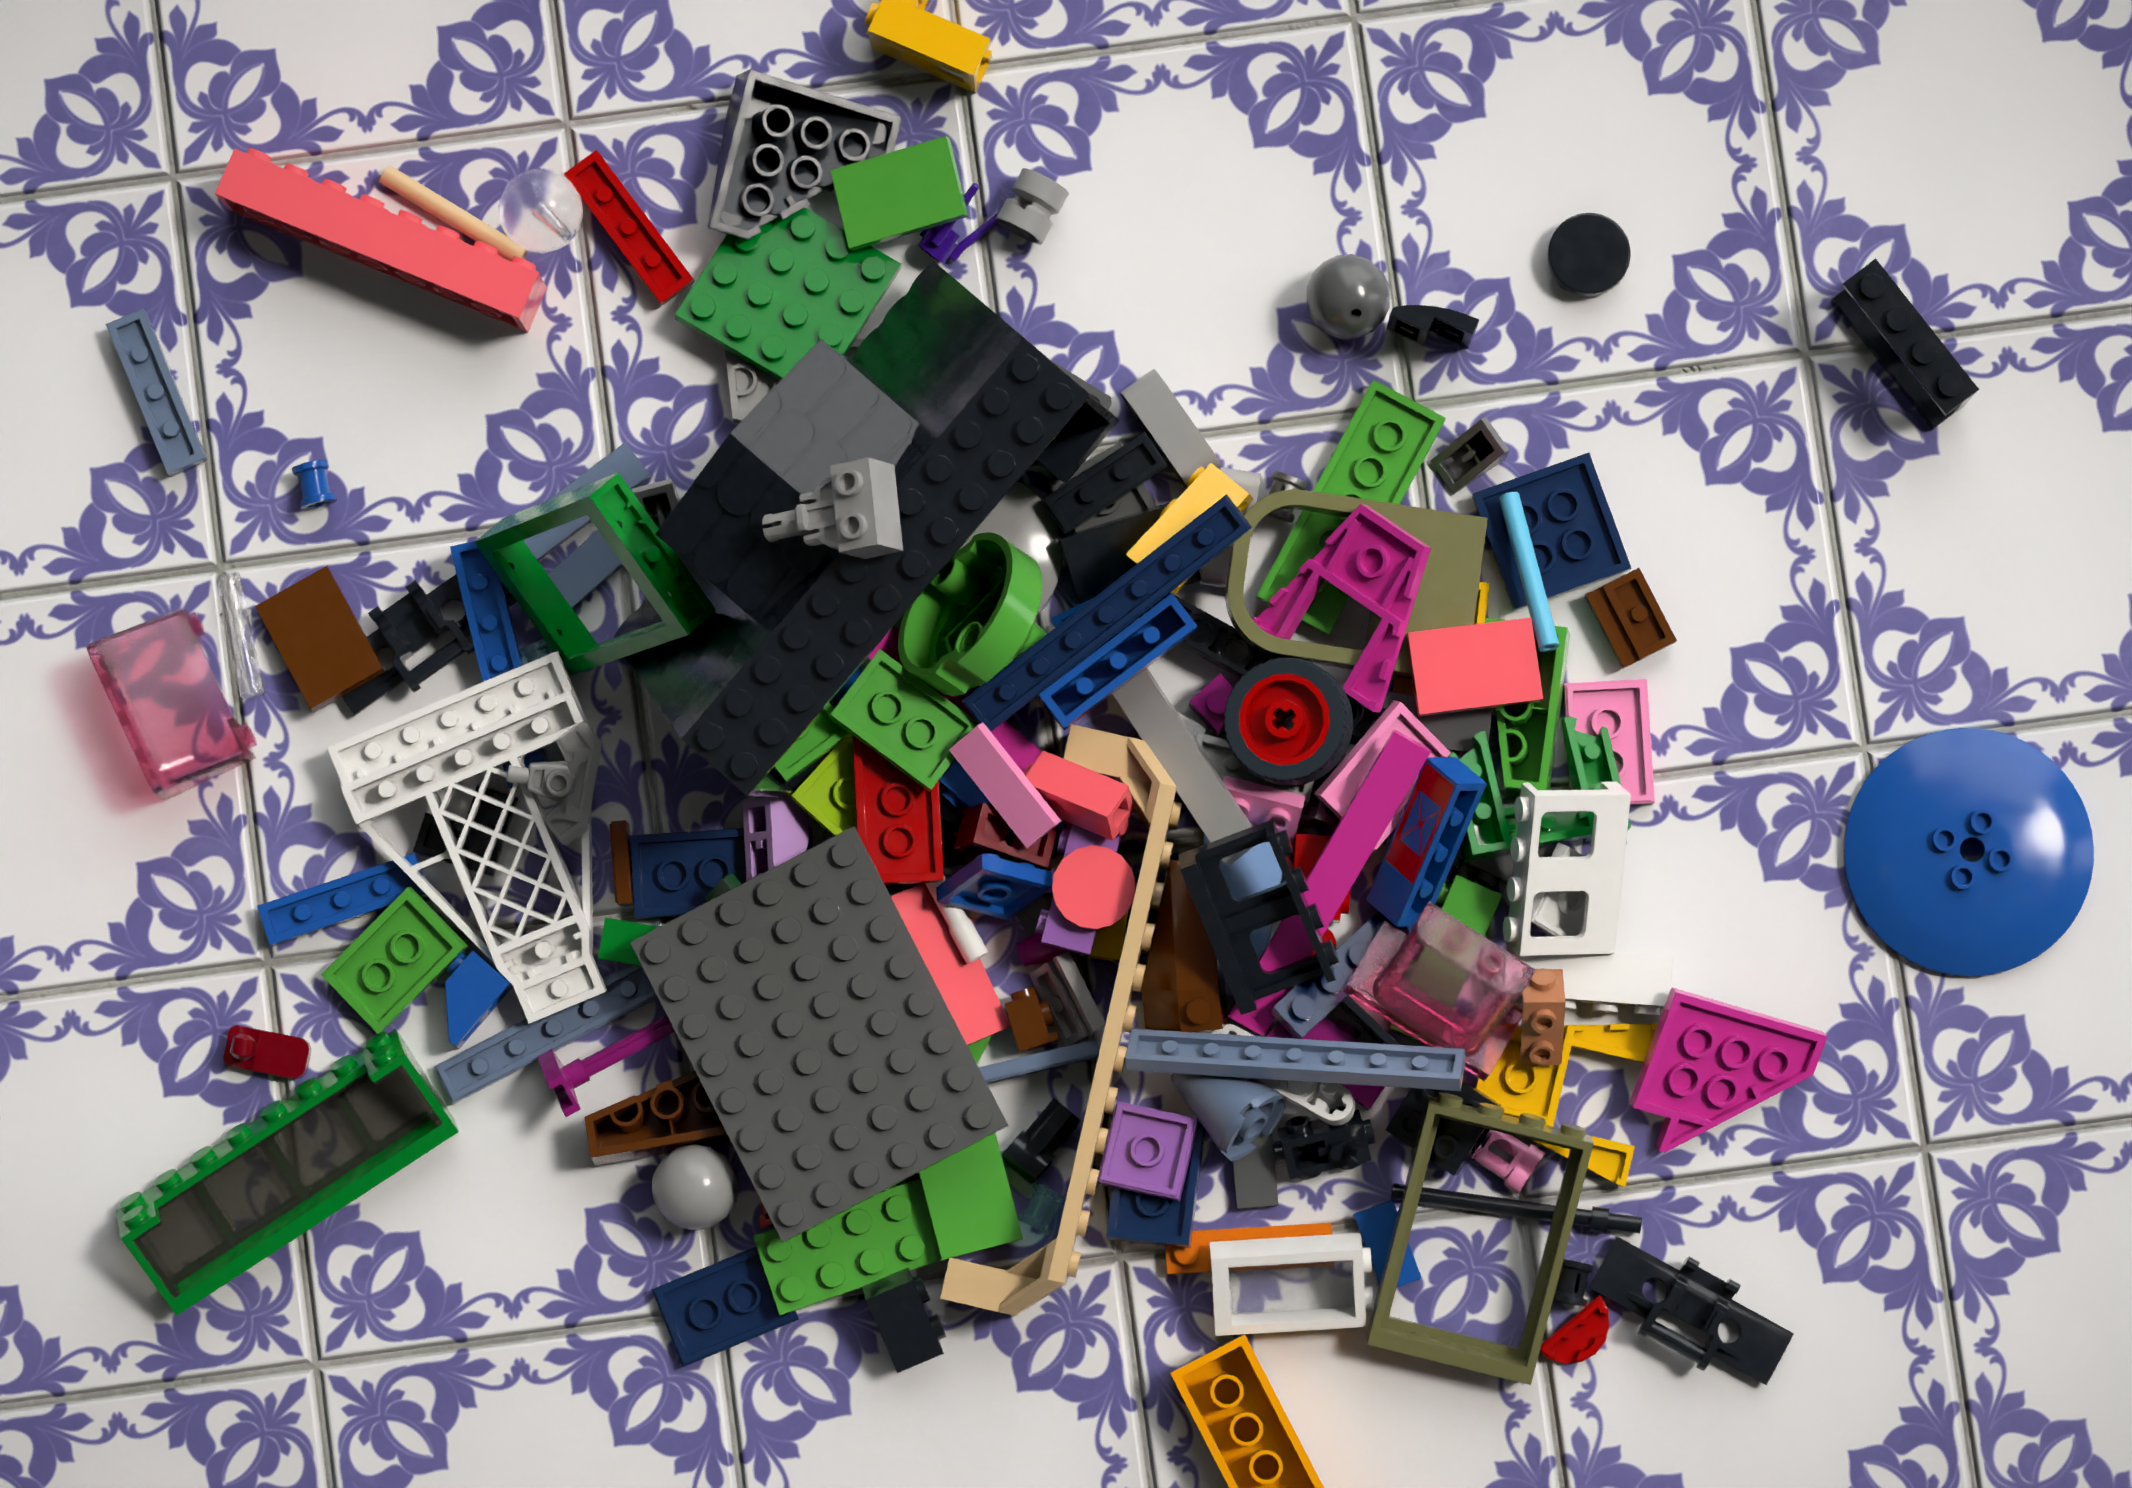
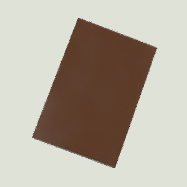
(320, 639)

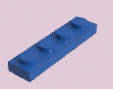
(335, 901)

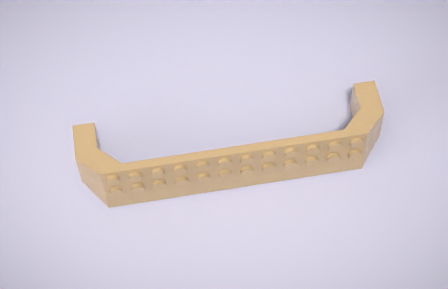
(1153, 799)

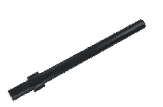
(1596, 1219)

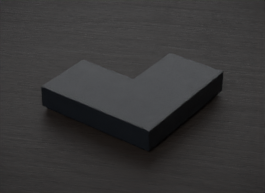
(431, 843)

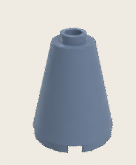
(1231, 1109)

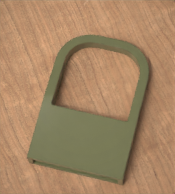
(1444, 596)

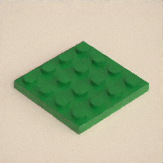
(787, 292)

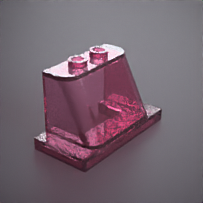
(1444, 986)

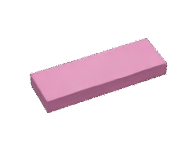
(1005, 785)

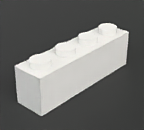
(1610, 979)

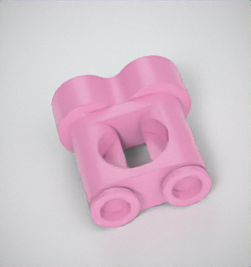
(1522, 1166)

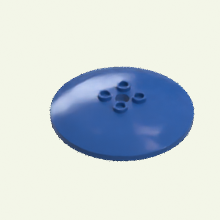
(1909, 864)

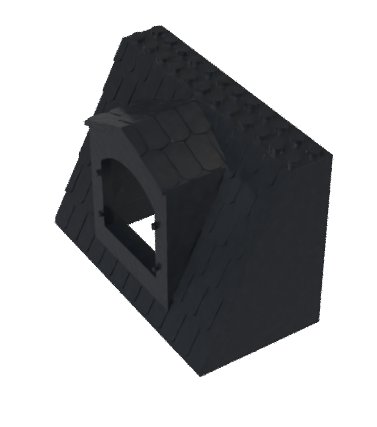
(959, 416)

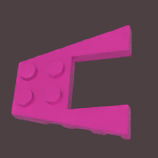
(1377, 568)

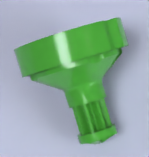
(973, 616)

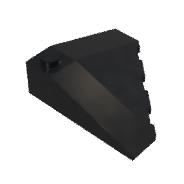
(782, 148)

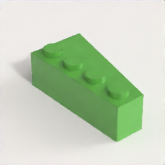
(1531, 729)

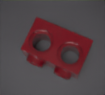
(986, 832)

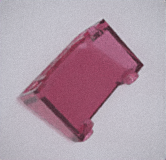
(171, 703)

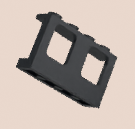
(1904, 344)
(1232, 920)

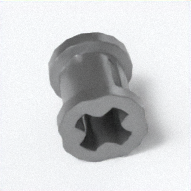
(1285, 482)

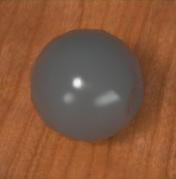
(1348, 296)

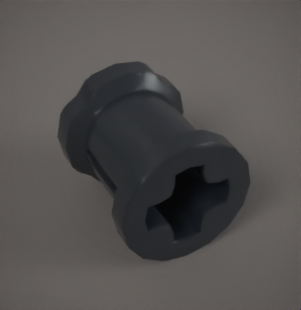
(1572, 1282)

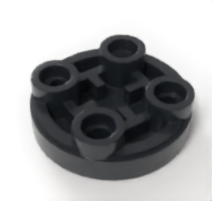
(1588, 254)

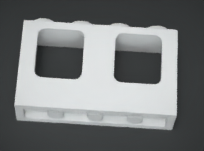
(1596, 873)

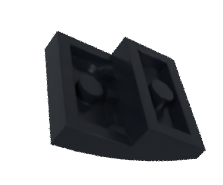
(1418, 321)

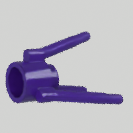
(940, 240)

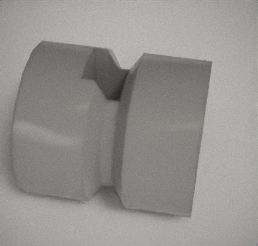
(1032, 205)

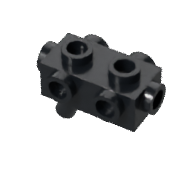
(1325, 1145)

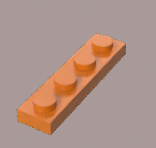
(1197, 1258)

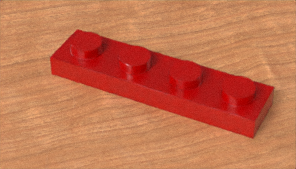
(629, 228)

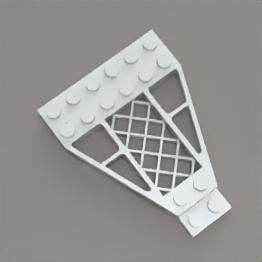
(455, 742)

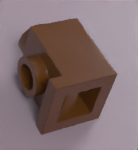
(1030, 1020)

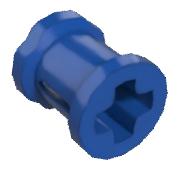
(314, 484)

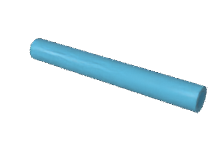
(1529, 571)

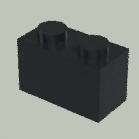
(904, 1320)

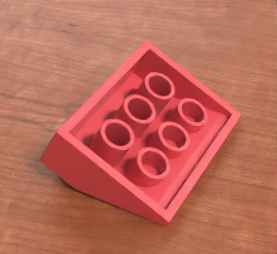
(962, 985)

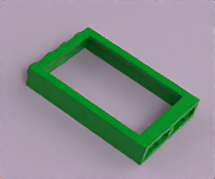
(633, 540)

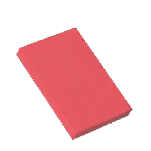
(1474, 666)

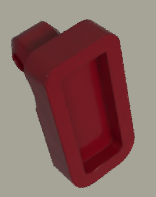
(267, 1052)

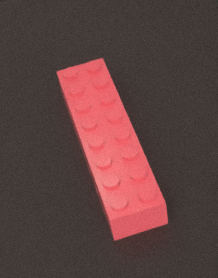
(381, 239)

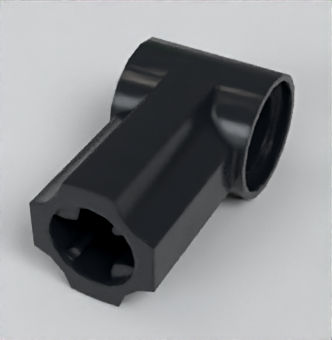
(1034, 1149)

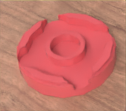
(1093, 887)

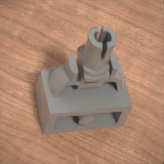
(847, 511)

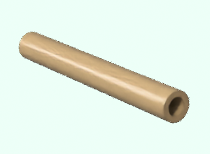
(450, 213)

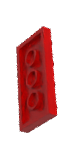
(897, 820)

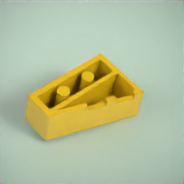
(1203, 491)

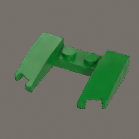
(1493, 827)

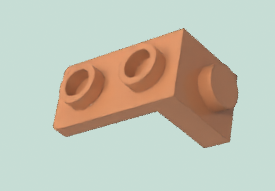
(1543, 1018)

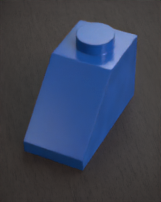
(471, 995)

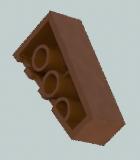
(655, 1122)

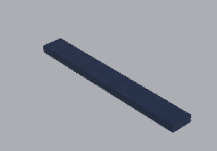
(1108, 613)

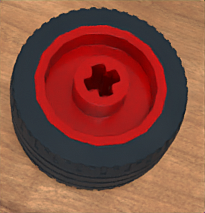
(1257, 715)

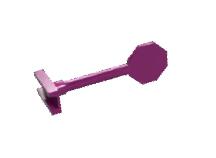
(568, 1077)

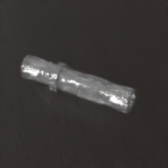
(238, 627)

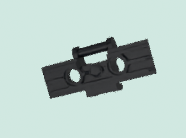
(407, 629)
(1699, 1301)

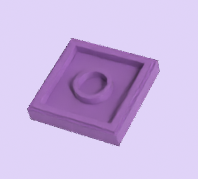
(1148, 1151)

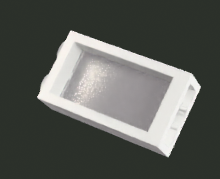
(1290, 1284)

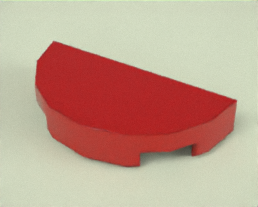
(1579, 1336)

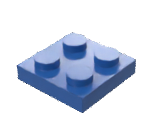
(994, 886)

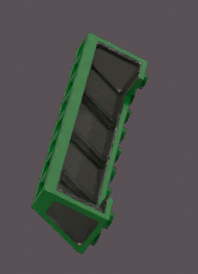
(284, 1171)

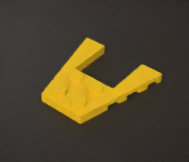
(1539, 1087)

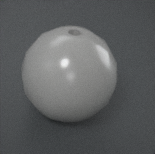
(695, 1187)

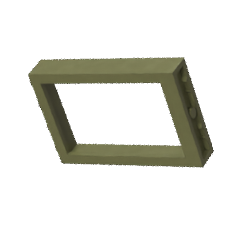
(1454, 1347)

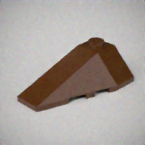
(1182, 974)

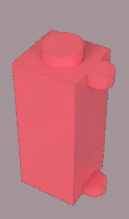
(1082, 795)

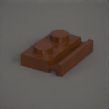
(1630, 618)

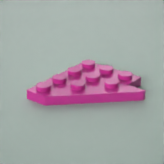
(1717, 1063)

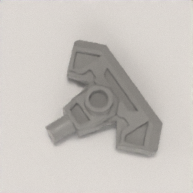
(565, 781)

